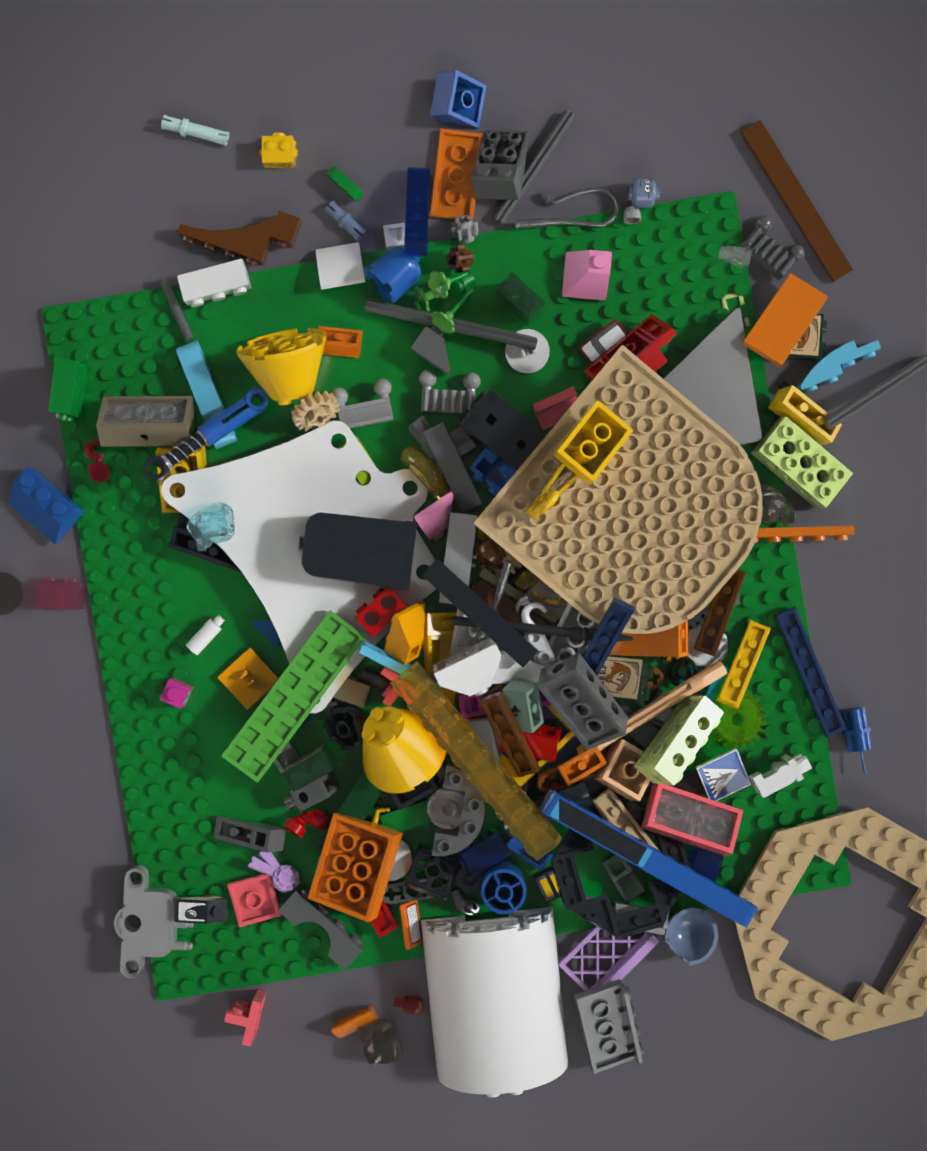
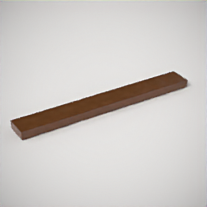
(796, 201)

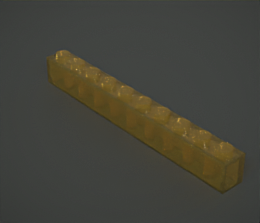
(476, 761)

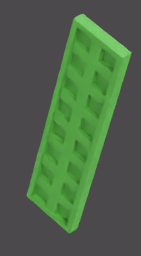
(293, 696)

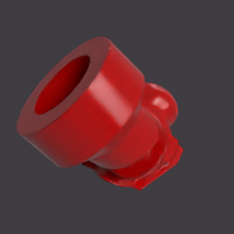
(317, 818)

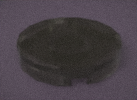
(10, 593)

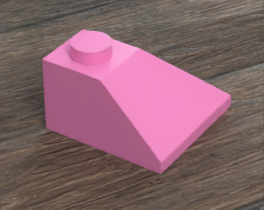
(586, 274)
(436, 517)

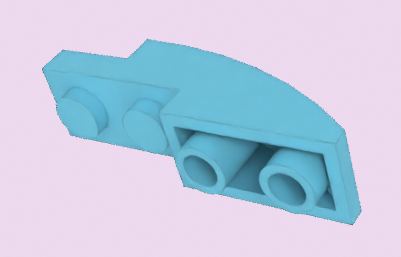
(830, 366)

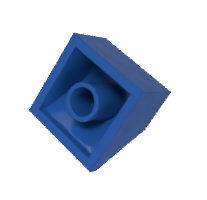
(458, 99)

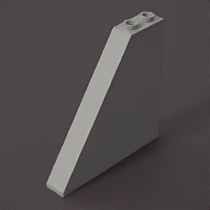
(720, 380)

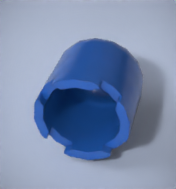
(394, 273)

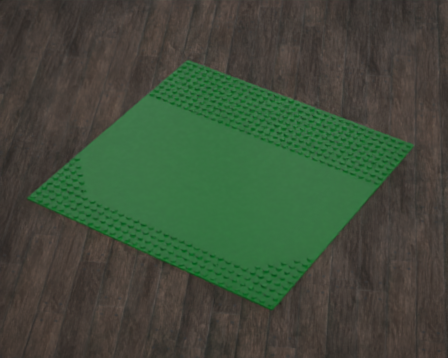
(157, 598)

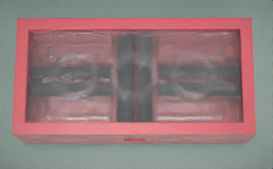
(692, 819)

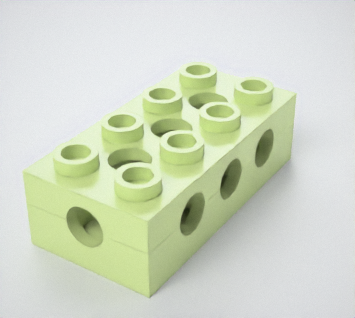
(814, 457)
(675, 735)

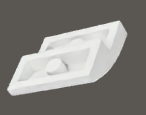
(340, 265)

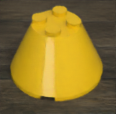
(285, 362)
(398, 750)

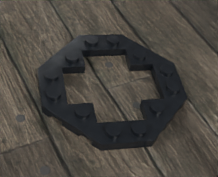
(599, 909)

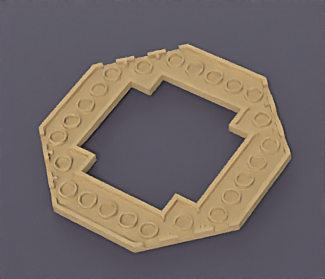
(771, 886)

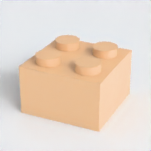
(620, 772)

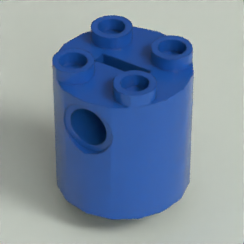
(503, 888)

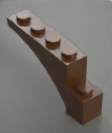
(247, 242)

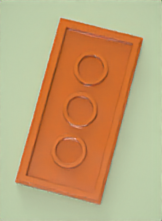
(453, 171)
(785, 320)

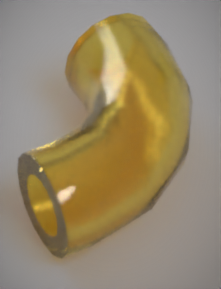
(425, 471)

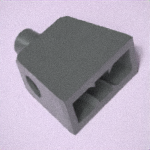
(312, 793)

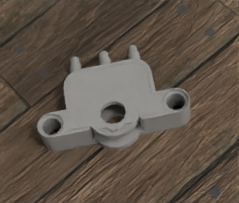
(157, 930)

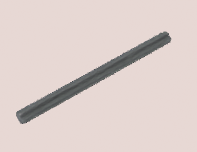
(460, 326)

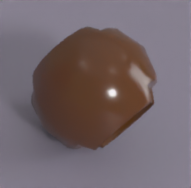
(489, 552)

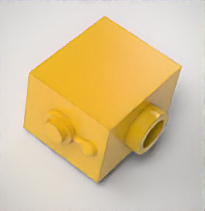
(278, 151)

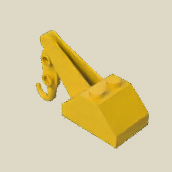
(585, 452)

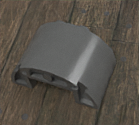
(472, 817)

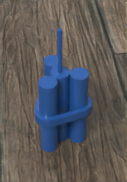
(857, 731)

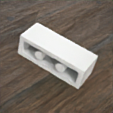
(214, 282)

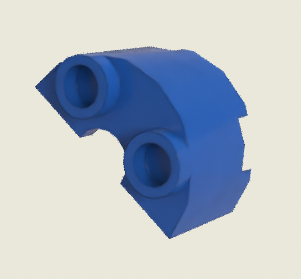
(492, 471)

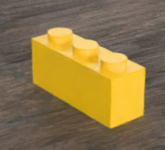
(804, 414)

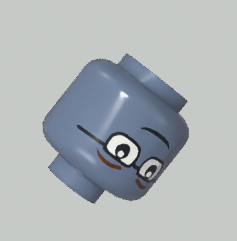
(643, 193)

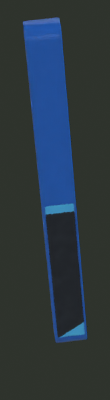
(648, 858)

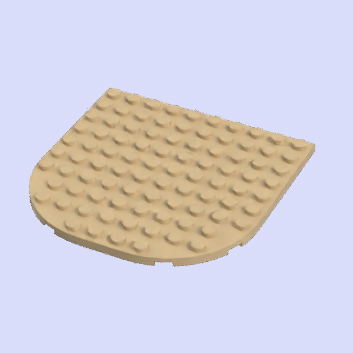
(657, 522)

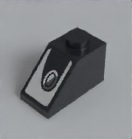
(201, 909)

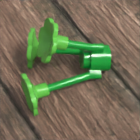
(439, 287)

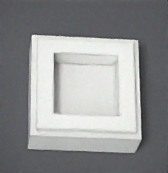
(394, 235)

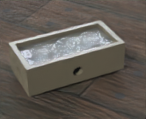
(145, 420)

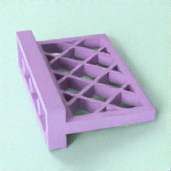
(619, 968)

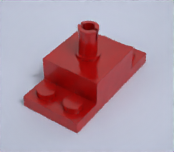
(642, 342)

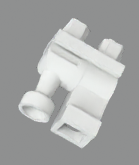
(780, 774)

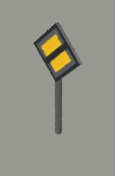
(548, 887)

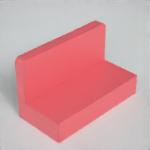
(554, 407)

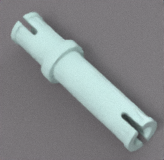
(188, 128)

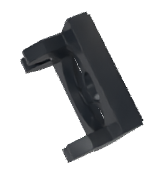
(440, 892)

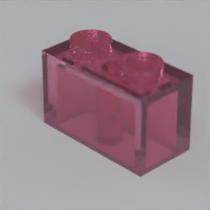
(60, 595)

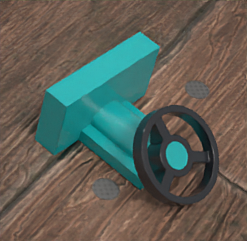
(686, 671)

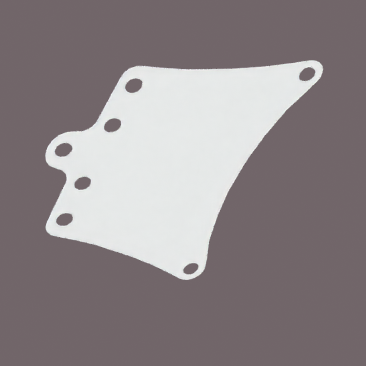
(271, 504)

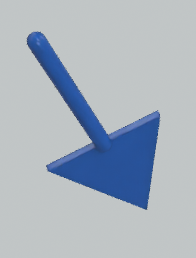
(268, 630)

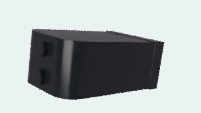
(501, 429)
(359, 549)

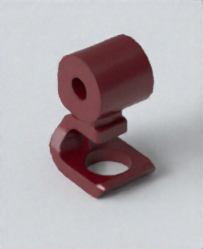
(98, 469)

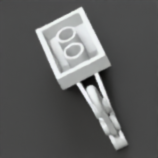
(484, 664)

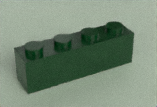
(359, 802)

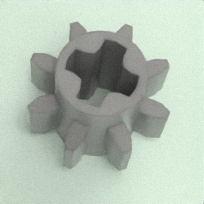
(464, 229)

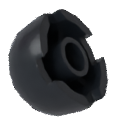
(346, 726)

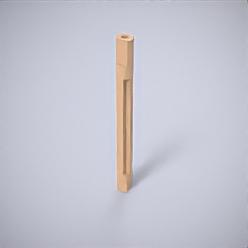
(669, 699)

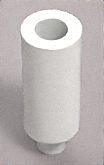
(205, 635)

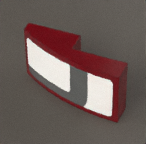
(603, 341)

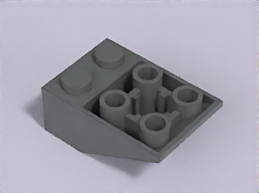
(500, 165)

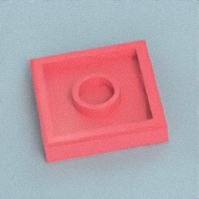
(254, 899)

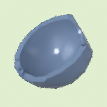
(691, 935)

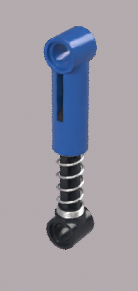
(208, 434)

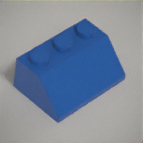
(43, 504)

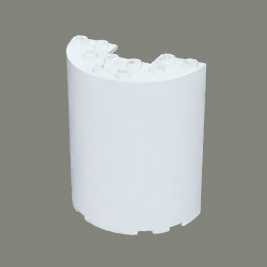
(495, 1001)

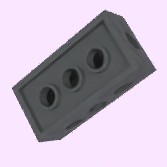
(582, 701)

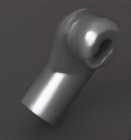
(464, 904)

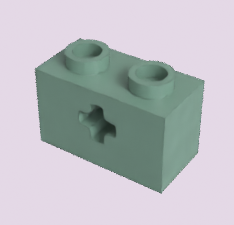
(524, 704)

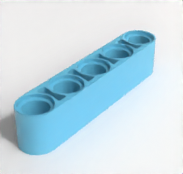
(203, 386)

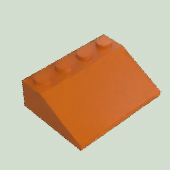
(355, 866)

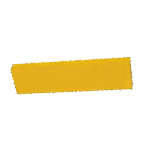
(743, 664)

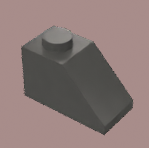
(432, 348)

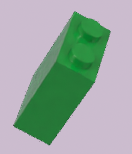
(68, 389)

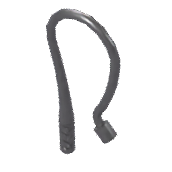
(545, 197)
(503, 579)

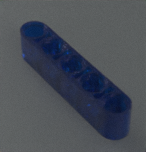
(417, 212)

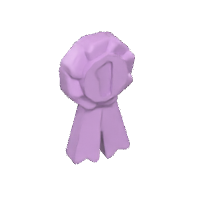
(284, 877)

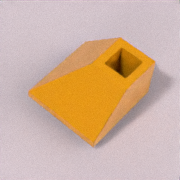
(406, 633)

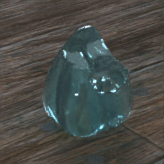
(212, 524)

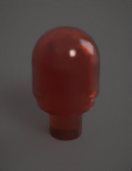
(410, 1004)

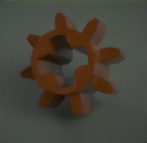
(460, 258)

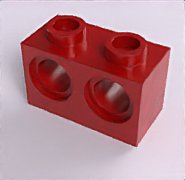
(383, 616)

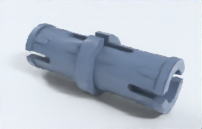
(345, 220)

